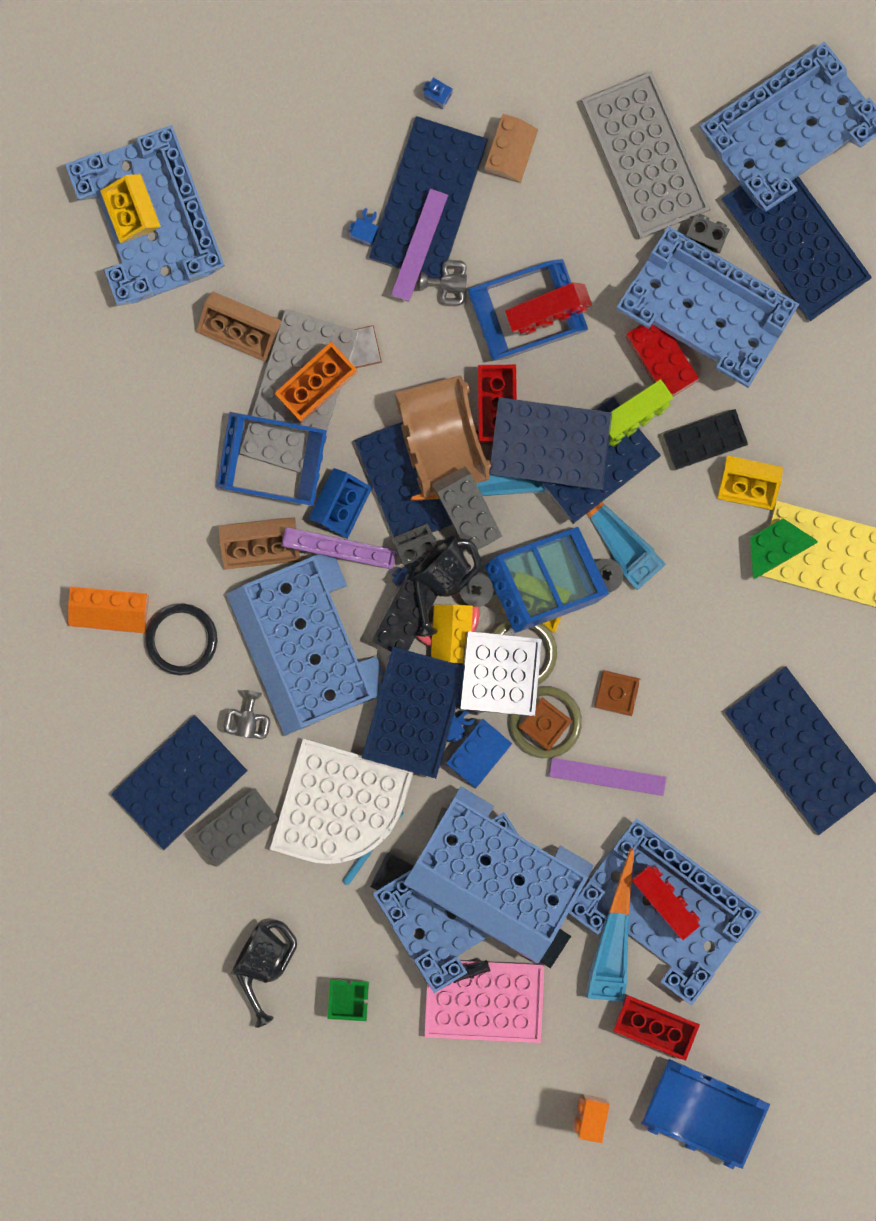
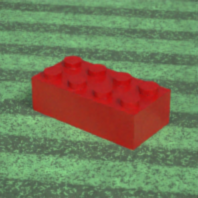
(548, 308)
(662, 358)
(493, 382)
(666, 903)
(656, 1027)

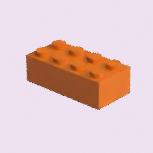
(316, 382)
(592, 1118)

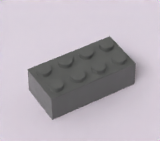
(467, 508)
(236, 827)

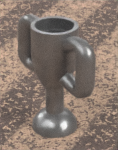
(449, 282)
(247, 719)

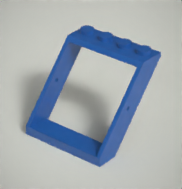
(489, 322)
(311, 464)

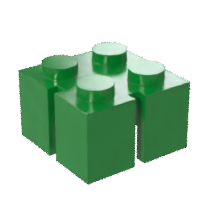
(347, 1000)

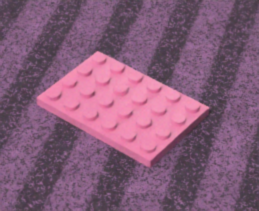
(490, 1006)

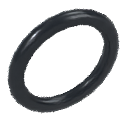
(211, 646)

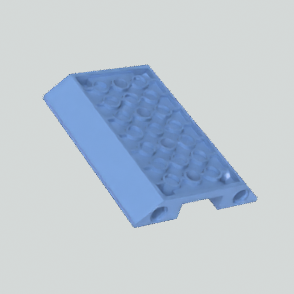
(780, 112)
(185, 234)
(716, 294)
(284, 651)
(488, 893)
(722, 911)
(444, 937)

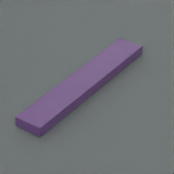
(419, 245)
(338, 547)
(607, 776)

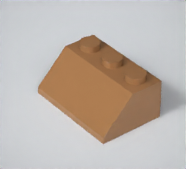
(511, 148)

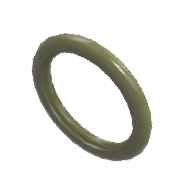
(551, 644)
(568, 743)

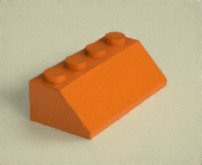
(107, 609)

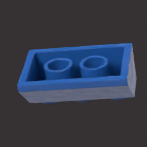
(340, 502)
(479, 753)

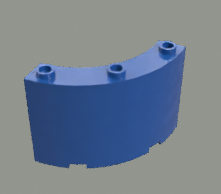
(705, 1114)

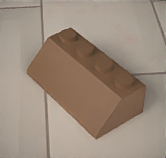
(238, 326)
(256, 543)

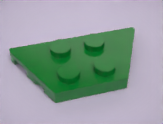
(776, 546)

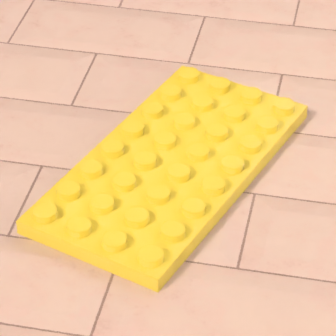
(840, 561)

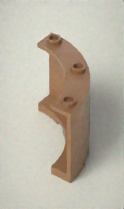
(440, 432)

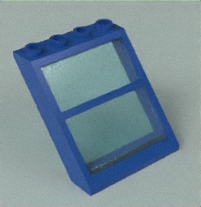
(546, 579)

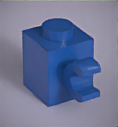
(437, 92)
(364, 231)
(456, 730)

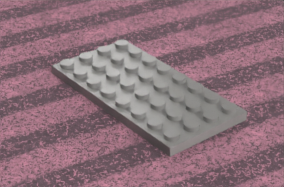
(646, 155)
(296, 344)

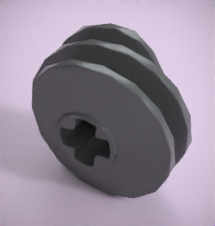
(615, 569)
(477, 599)

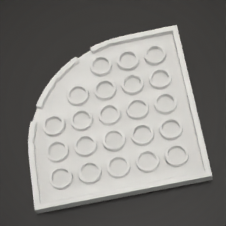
(338, 805)

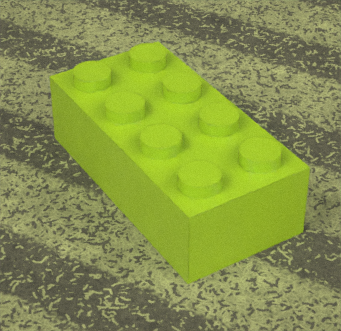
(639, 411)

